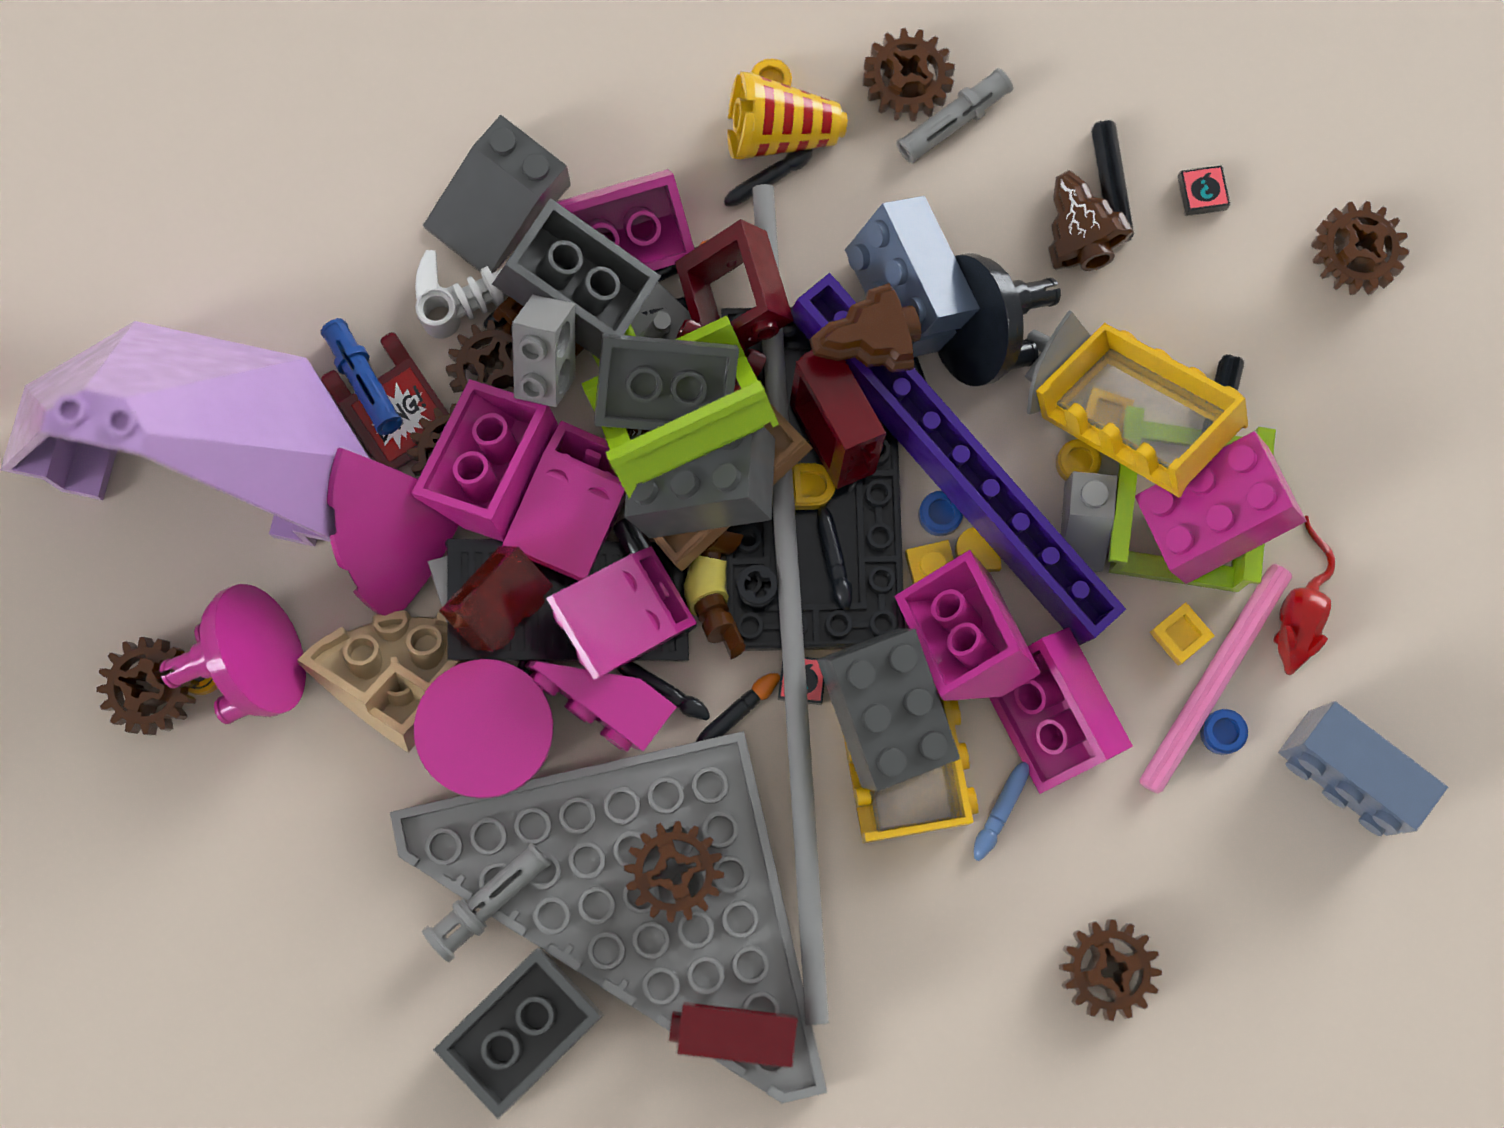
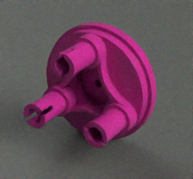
(248, 653)
(483, 728)

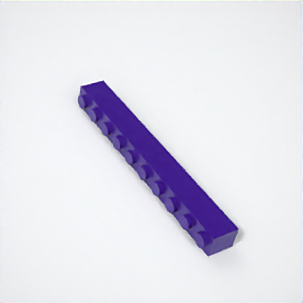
(972, 480)

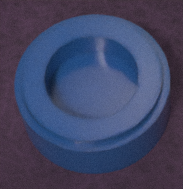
(939, 514)
(1224, 732)

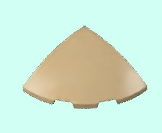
(382, 669)

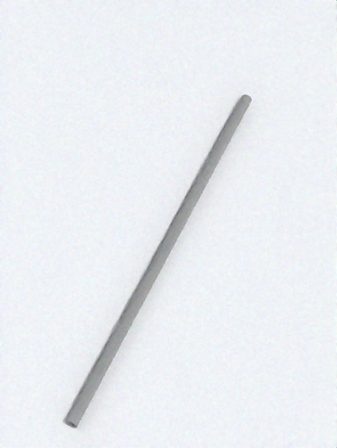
(794, 672)

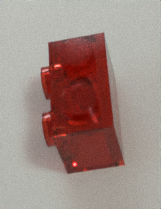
(497, 599)

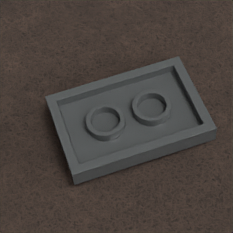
(659, 380)

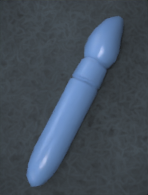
(988, 836)

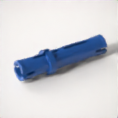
(353, 362)

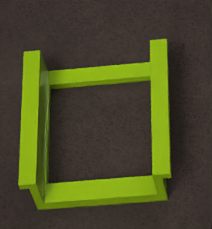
(695, 432)
(1232, 578)

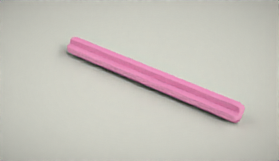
(1215, 678)

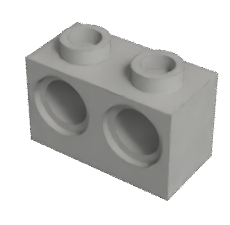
(544, 350)

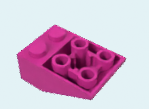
(568, 504)
(621, 612)
(621, 704)

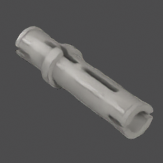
(968, 106)

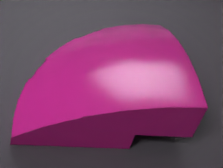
(383, 531)

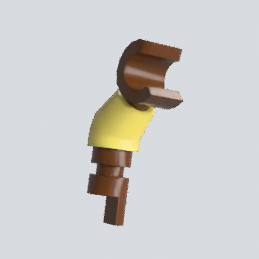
(708, 597)

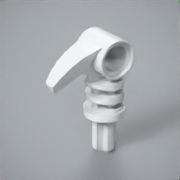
(457, 299)

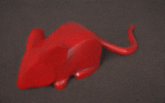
(1305, 615)

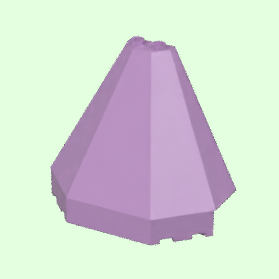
(196, 404)

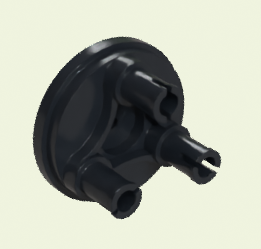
(993, 337)

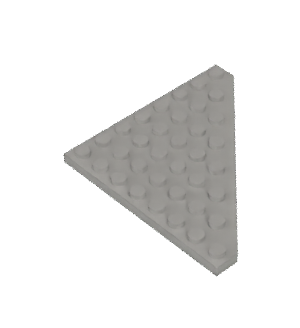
(589, 920)

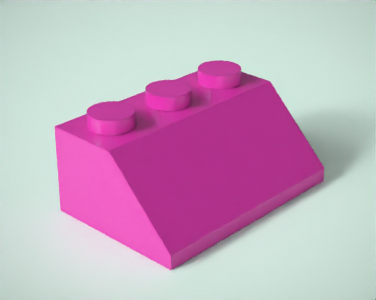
(639, 217)
(485, 459)
(967, 632)
(1061, 716)

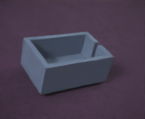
(911, 254)
(1361, 771)

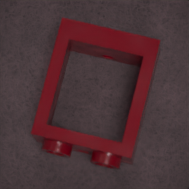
(719, 256)
(836, 418)
(734, 1034)

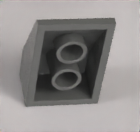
(496, 195)

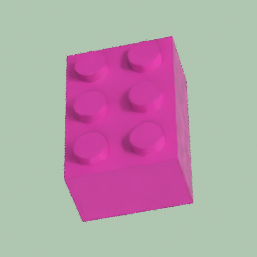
(1223, 511)

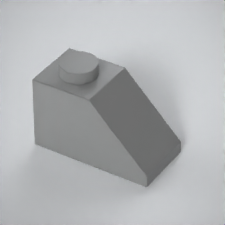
(1089, 515)

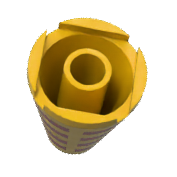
(779, 118)

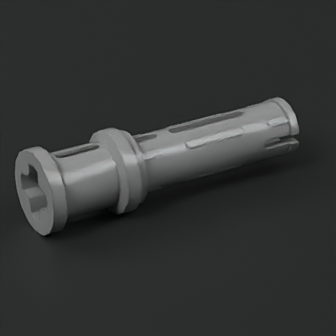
(473, 922)

